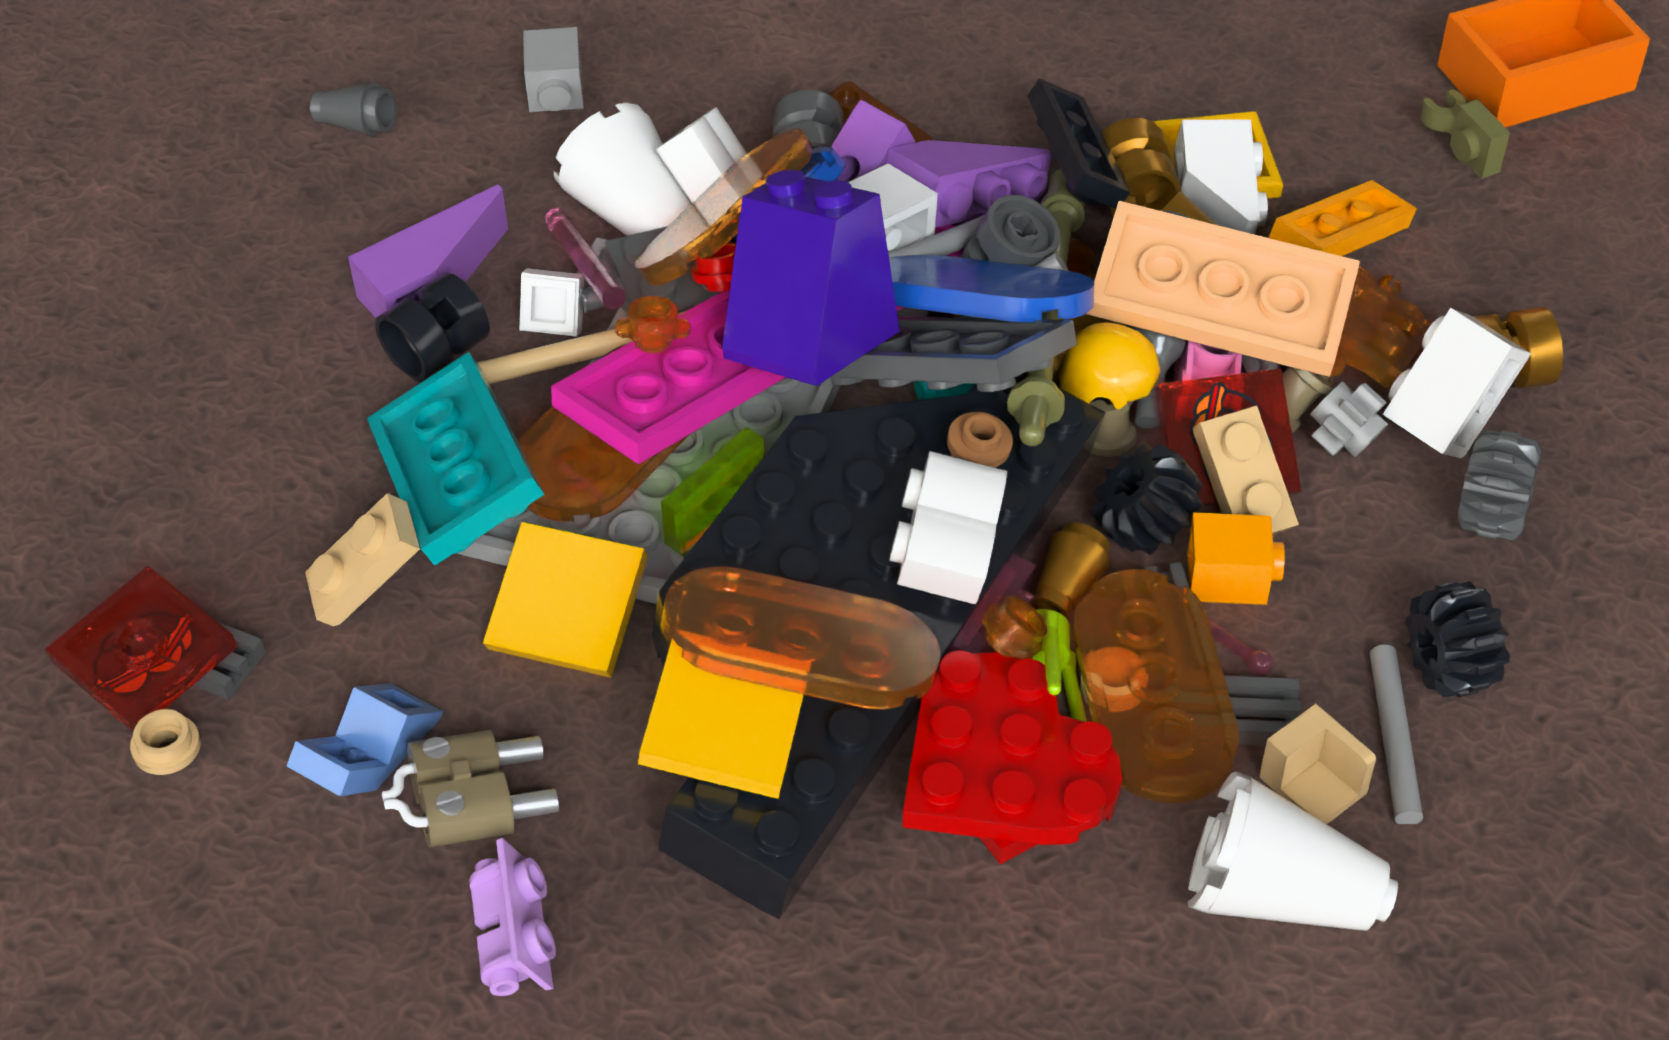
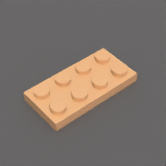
(1224, 288)

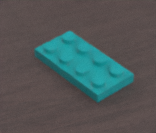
(454, 458)

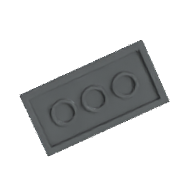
(961, 351)

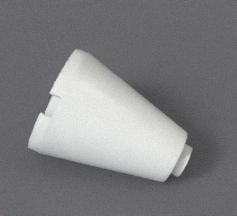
(618, 172)
(1285, 865)

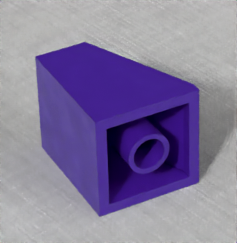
(809, 278)

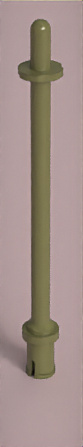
(1037, 400)

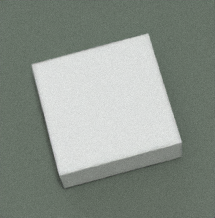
(551, 302)

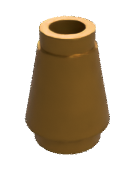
(1071, 567)

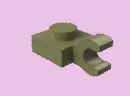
(1475, 132)

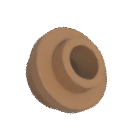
(964, 440)

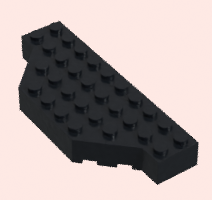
(827, 516)

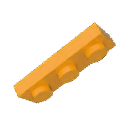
(1345, 220)

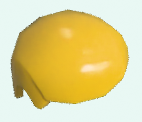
(1110, 364)

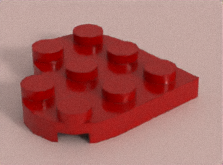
(1003, 760)

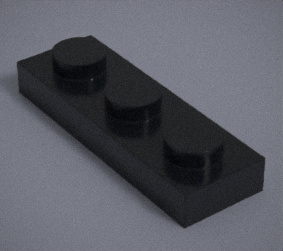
(1078, 145)

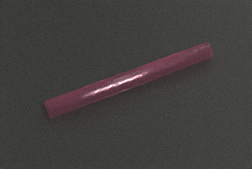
(585, 259)

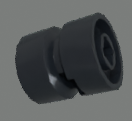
(438, 322)

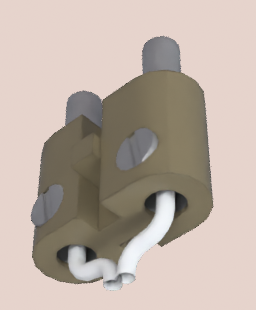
(463, 788)

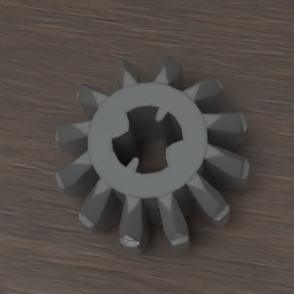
(1499, 484)

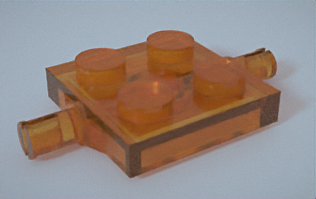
(1379, 330)

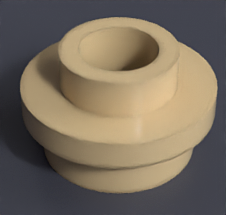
(159, 728)

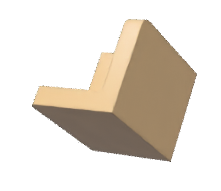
(1317, 765)

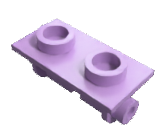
(511, 894)

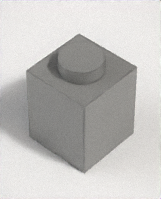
(553, 69)

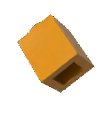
(1233, 558)

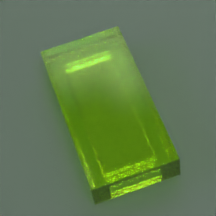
(705, 493)

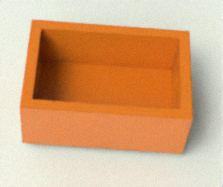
(1541, 55)

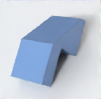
(368, 740)

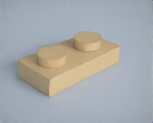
(1244, 468)
(362, 560)

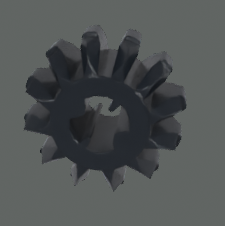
(1147, 498)
(1457, 639)

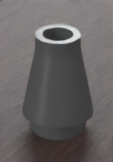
(357, 108)

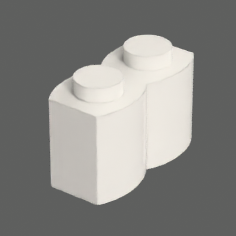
(701, 153)
(950, 527)

